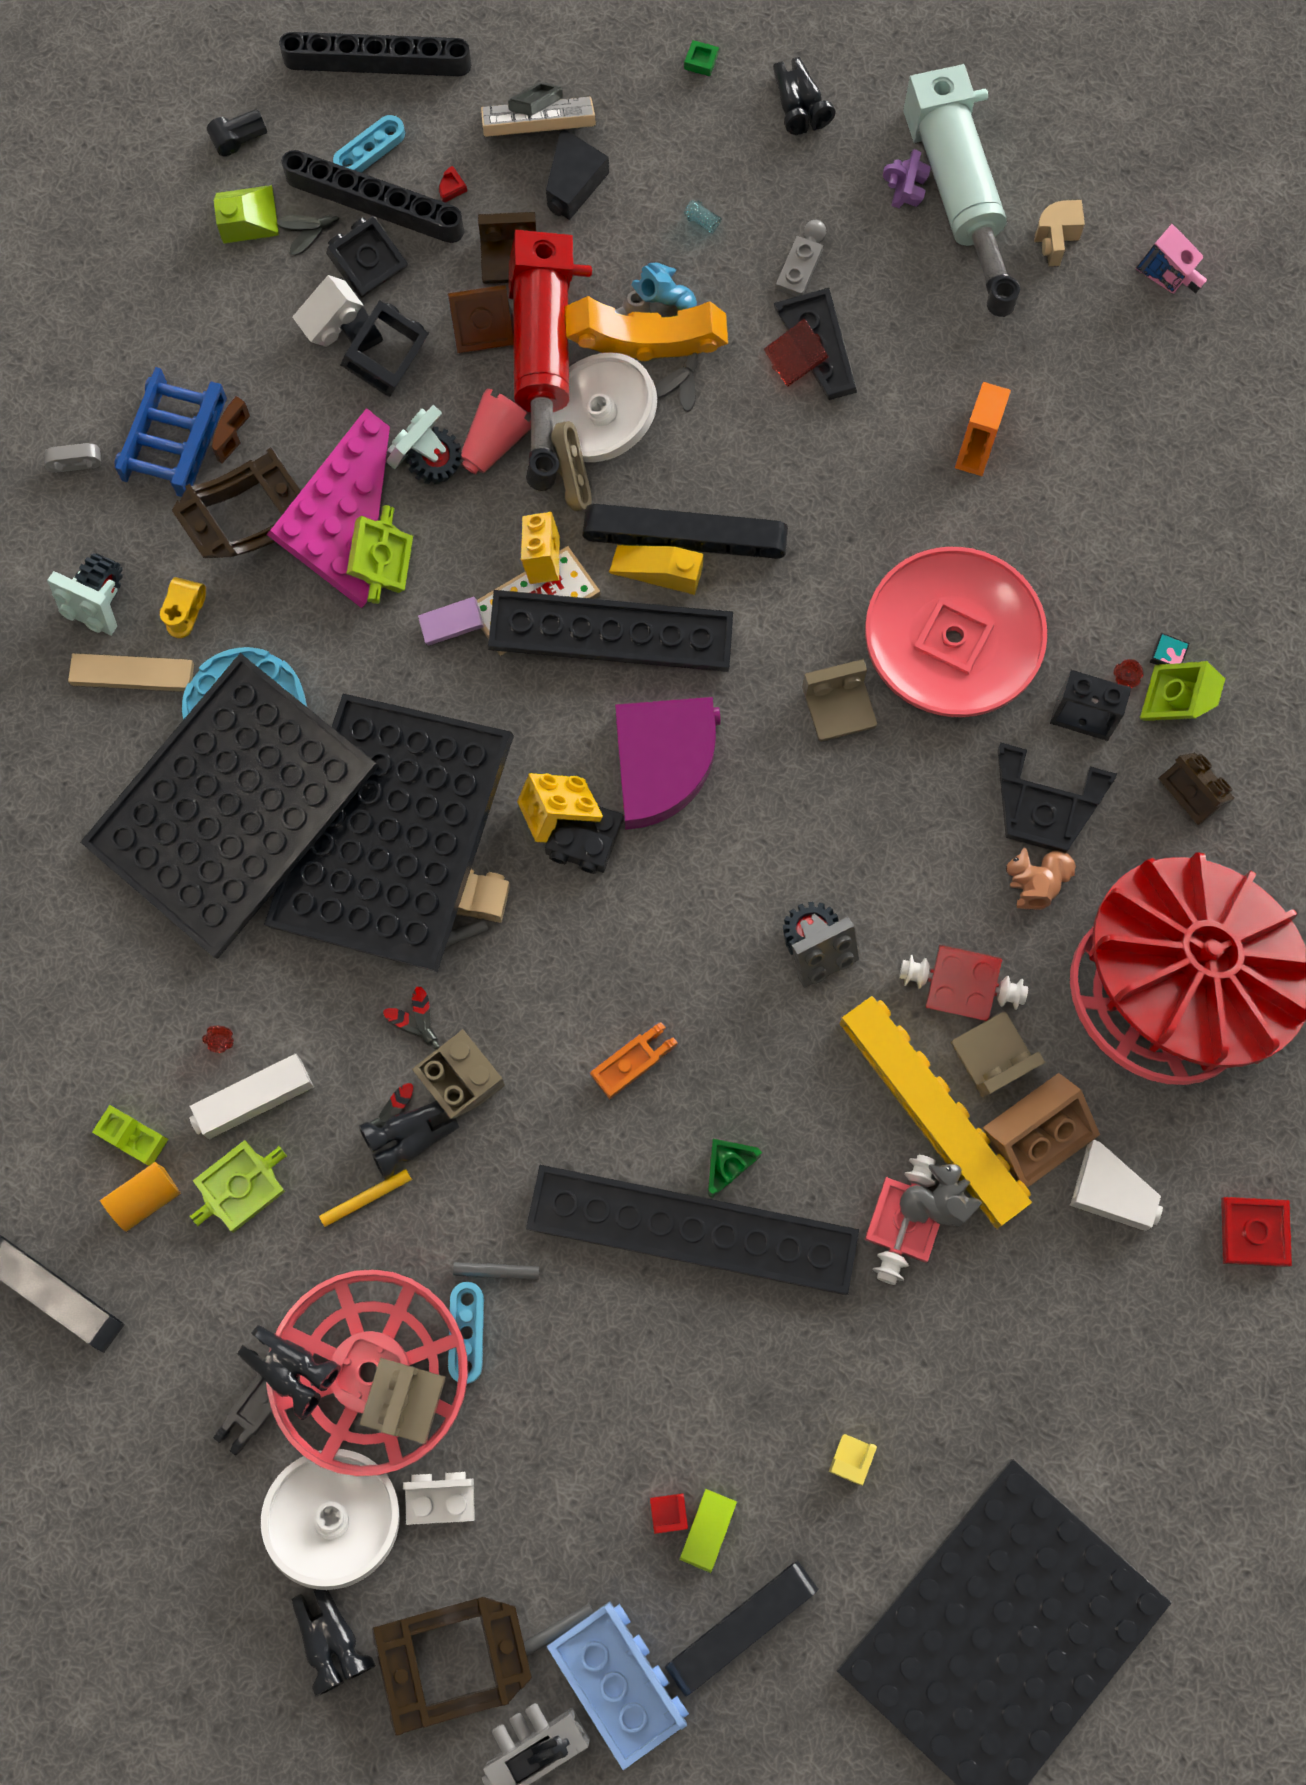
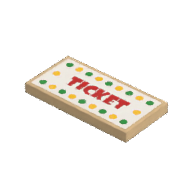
(572, 582)

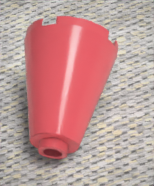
(493, 432)

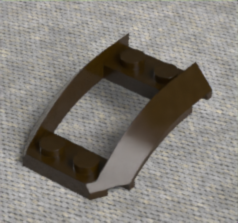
(202, 527)
(402, 1676)

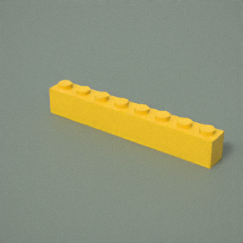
(934, 1110)

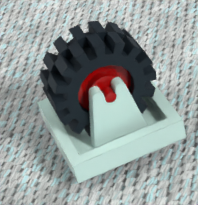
(428, 451)
(89, 593)

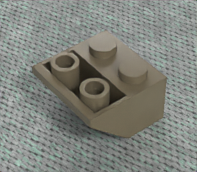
(459, 1075)

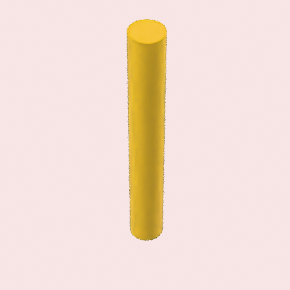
(365, 1198)

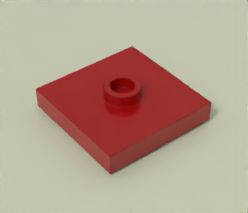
(1256, 1232)

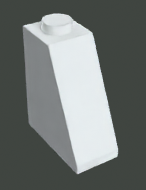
(1114, 1190)

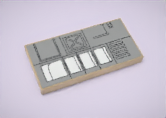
(559, 115)

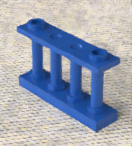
(190, 452)

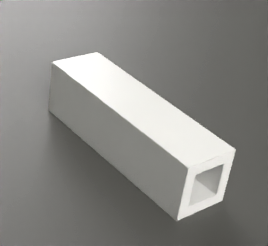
(250, 1097)

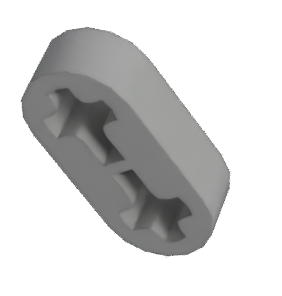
(72, 457)

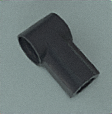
(230, 134)

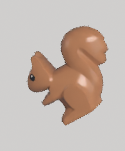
(1040, 883)

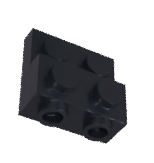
(365, 255)
(585, 842)

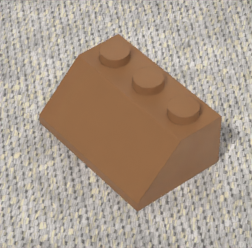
(1042, 1129)

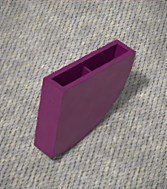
(664, 756)

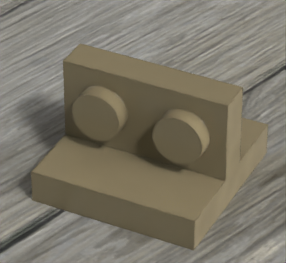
(402, 1401)

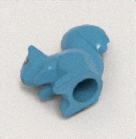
(659, 287)

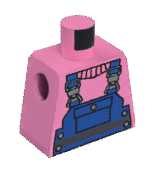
(1173, 262)

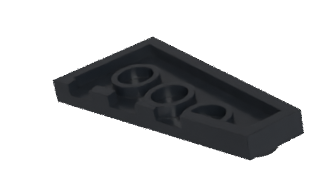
(819, 311)

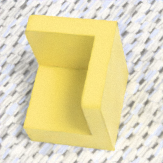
(852, 1459)

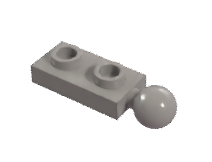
(802, 259)

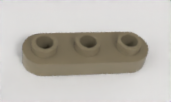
(571, 465)

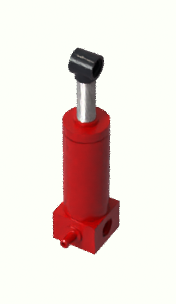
(539, 284)

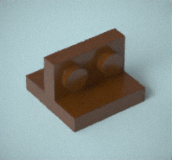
(481, 318)

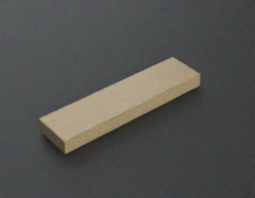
(130, 672)

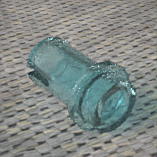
(702, 216)

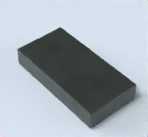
(535, 98)

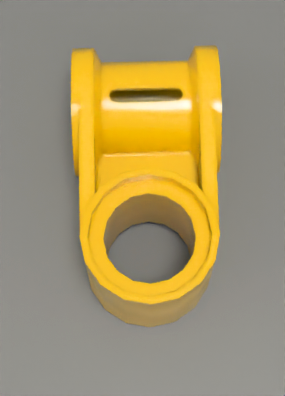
(182, 606)

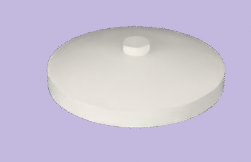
(608, 404)
(327, 1524)

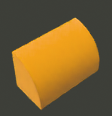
(140, 1196)

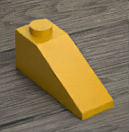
(659, 566)

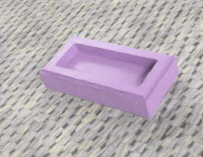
(451, 621)

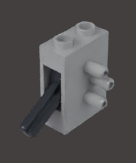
(535, 1751)

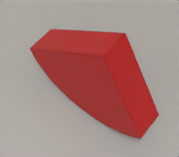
(451, 185)

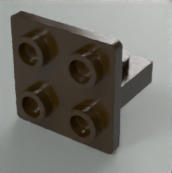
(1196, 786)

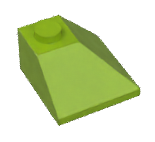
(246, 214)
(1182, 691)

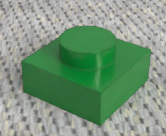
(701, 58)

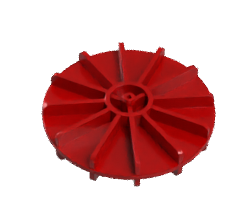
(1201, 962)

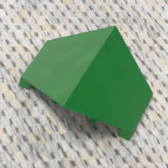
(728, 1162)

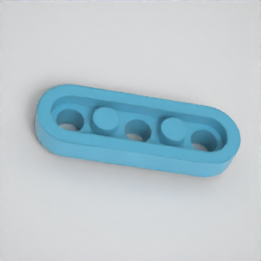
(372, 137)
(472, 1317)

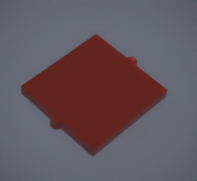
(796, 352)

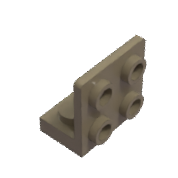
(839, 700)
(995, 1054)

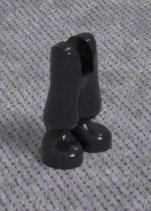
(801, 95)
(412, 1136)
(285, 1365)
(327, 1636)

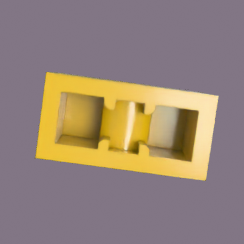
(540, 548)

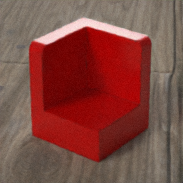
(668, 1513)

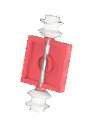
(897, 1233)

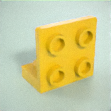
(553, 798)

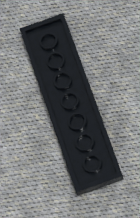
(610, 630)

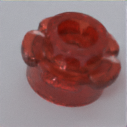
(1133, 668)
(218, 1038)

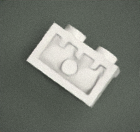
(439, 1500)

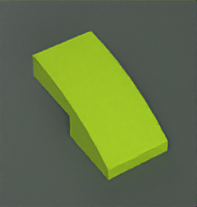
(130, 1135)
(708, 1530)

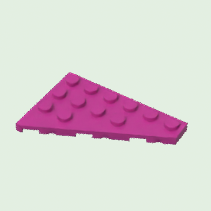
(323, 515)

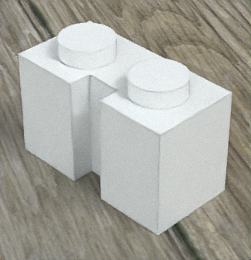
(326, 310)

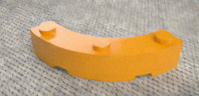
(646, 334)

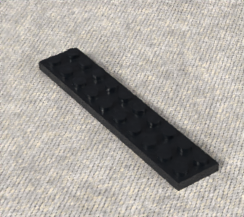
(693, 1229)

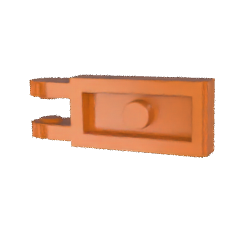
(631, 1061)

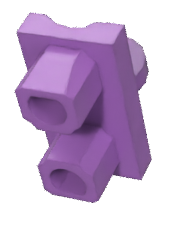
(902, 177)

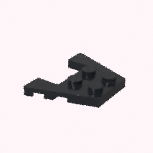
(1043, 813)

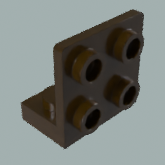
(496, 242)

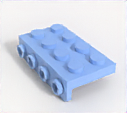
(618, 1684)

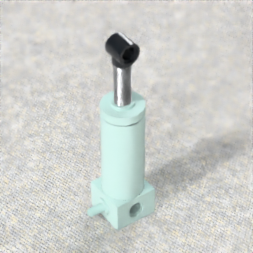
(940, 116)

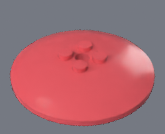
(962, 593)

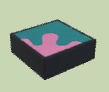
(1169, 650)

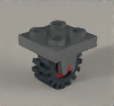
(819, 942)

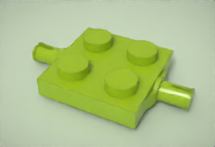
(380, 554)
(238, 1186)

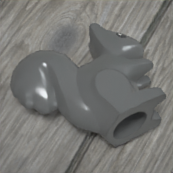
(945, 1204)

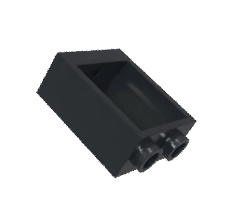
(370, 370)
(1076, 704)

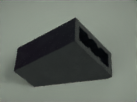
(574, 174)

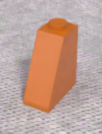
(982, 428)

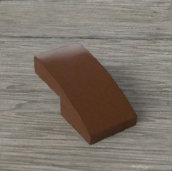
(225, 435)

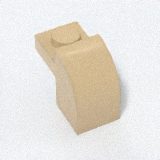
(1057, 224)

